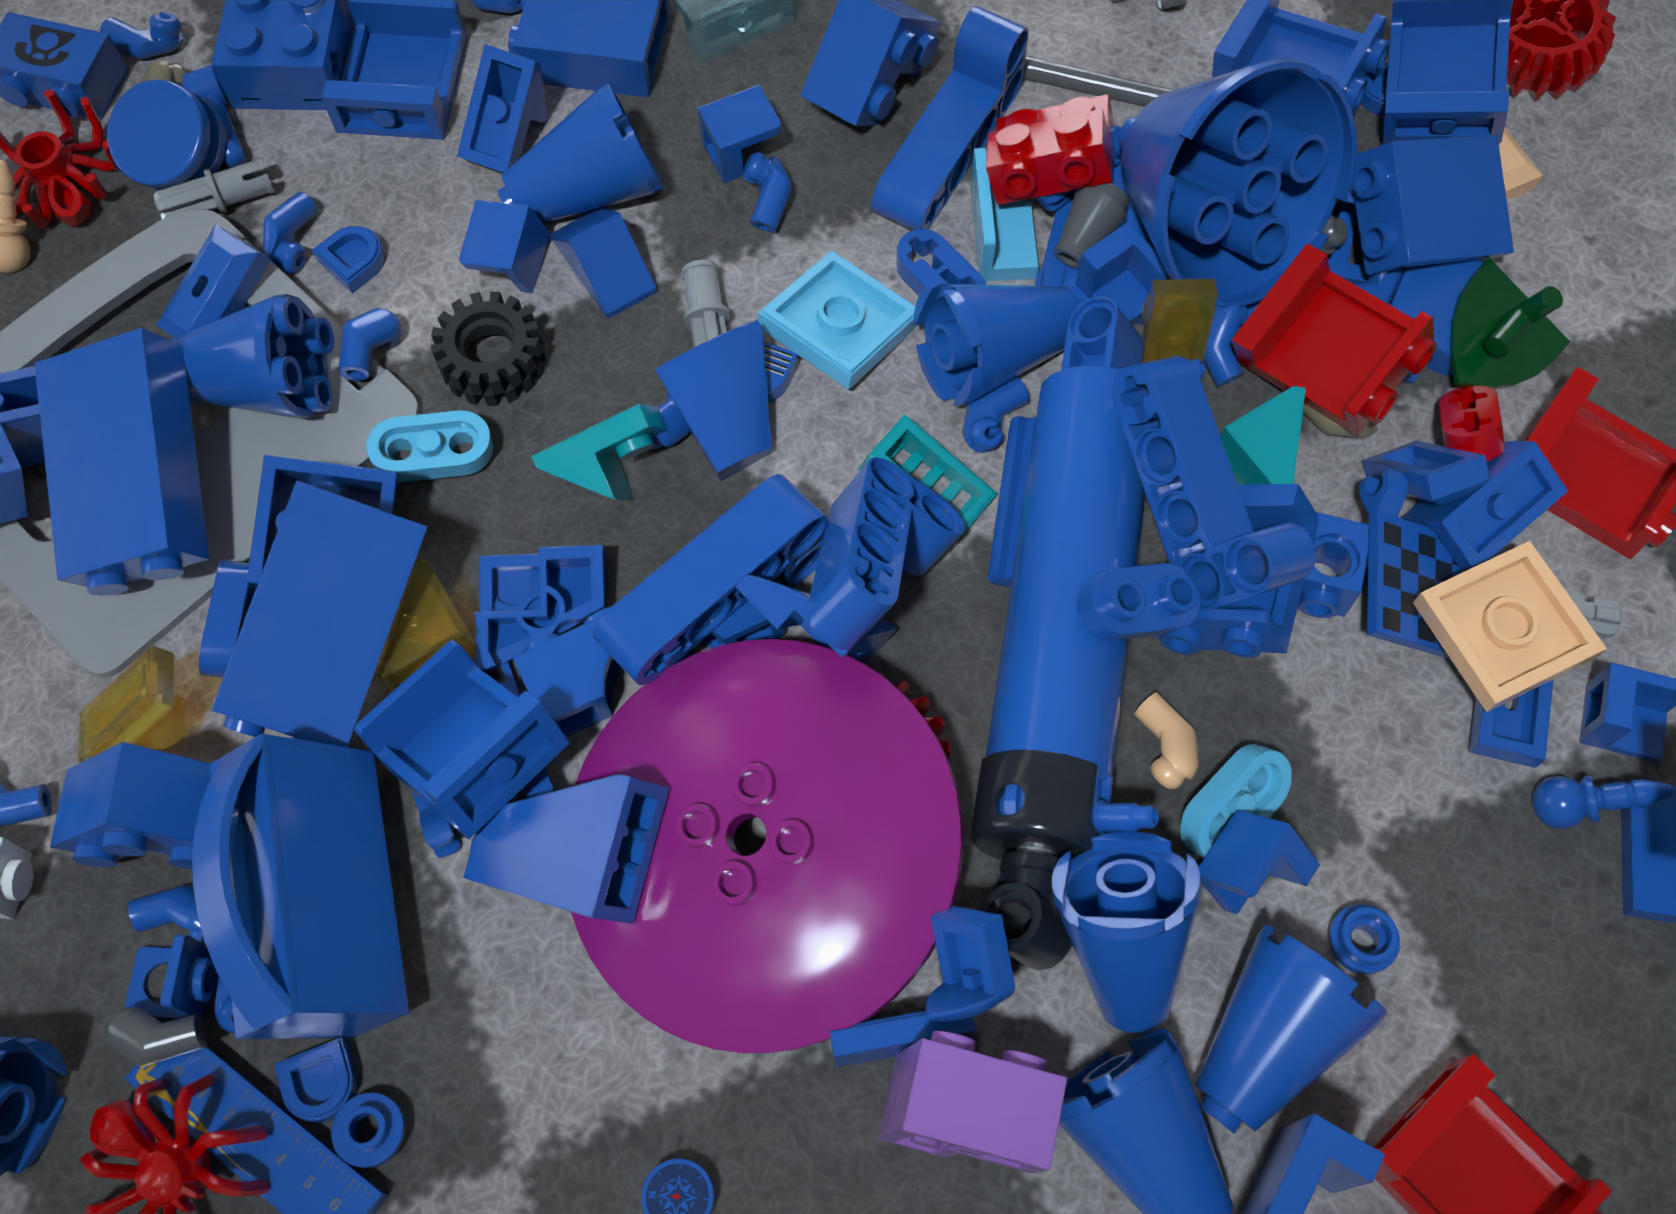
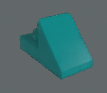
(591, 455)

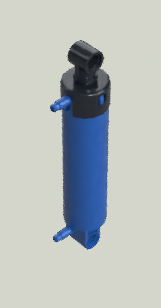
(1057, 684)

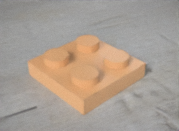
(1508, 626)

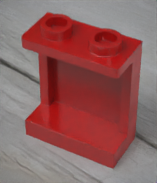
(1333, 342)
(1613, 472)
(1474, 1156)

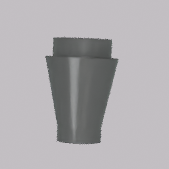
(1092, 216)

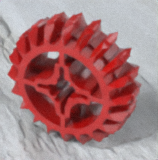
(1557, 44)

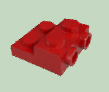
(1051, 149)

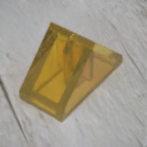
(420, 628)

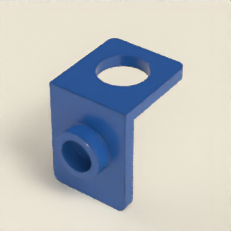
(187, 983)

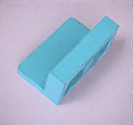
(1002, 231)

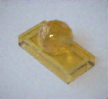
(1178, 318)
(135, 709)

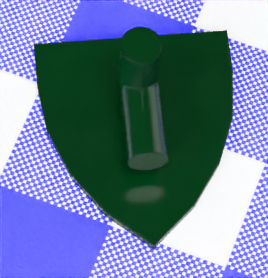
(1500, 332)

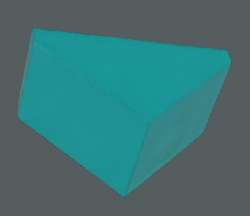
(1266, 440)

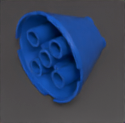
(1240, 173)

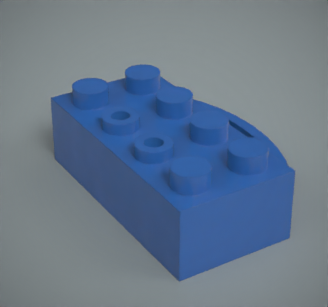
(298, 890)

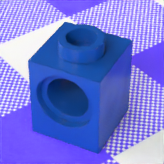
(1344, 549)

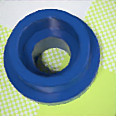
(1381, 929)
(385, 1142)

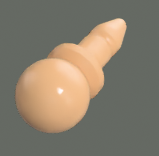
(14, 247)

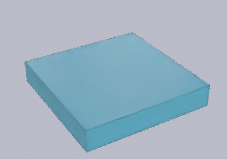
(838, 319)

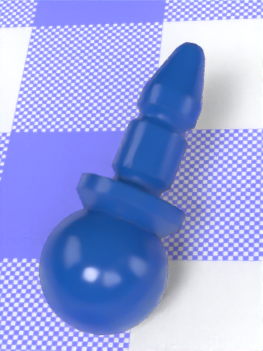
(1565, 802)

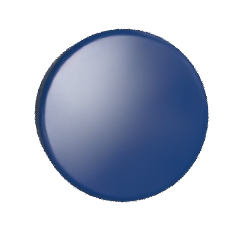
(165, 135)

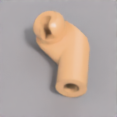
(1176, 738)

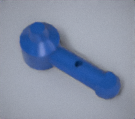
(206, 84)

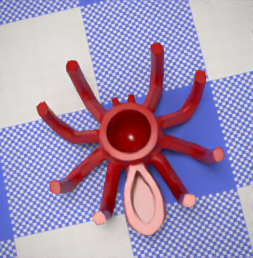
(50, 164)
(167, 1169)

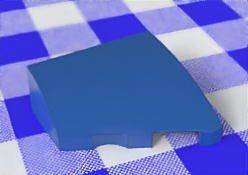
(724, 397)
(535, 597)
(788, 606)

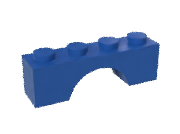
(578, 676)

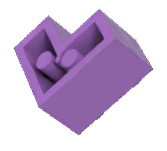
(973, 1104)

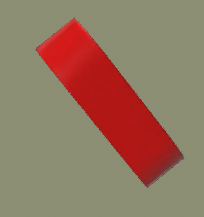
(1472, 421)

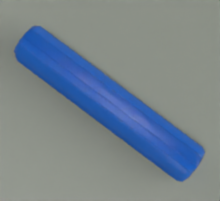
(1011, 500)

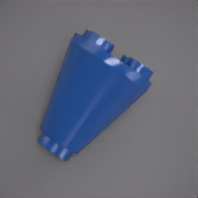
(262, 359)

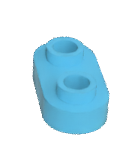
(432, 445)
(1250, 781)

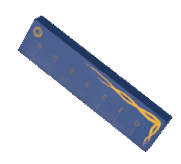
(297, 1164)

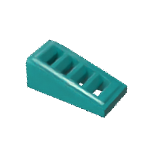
(925, 449)

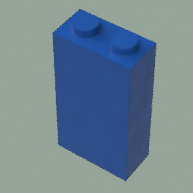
(121, 462)
(318, 618)

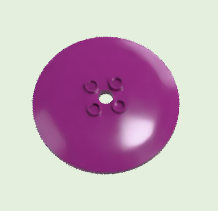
(851, 863)

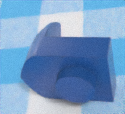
(972, 964)

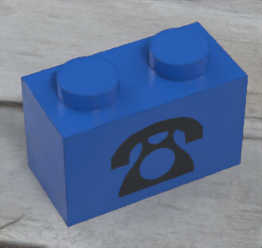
(59, 58)

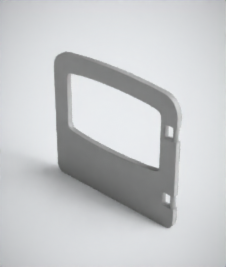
(116, 629)

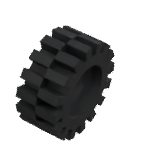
(486, 320)

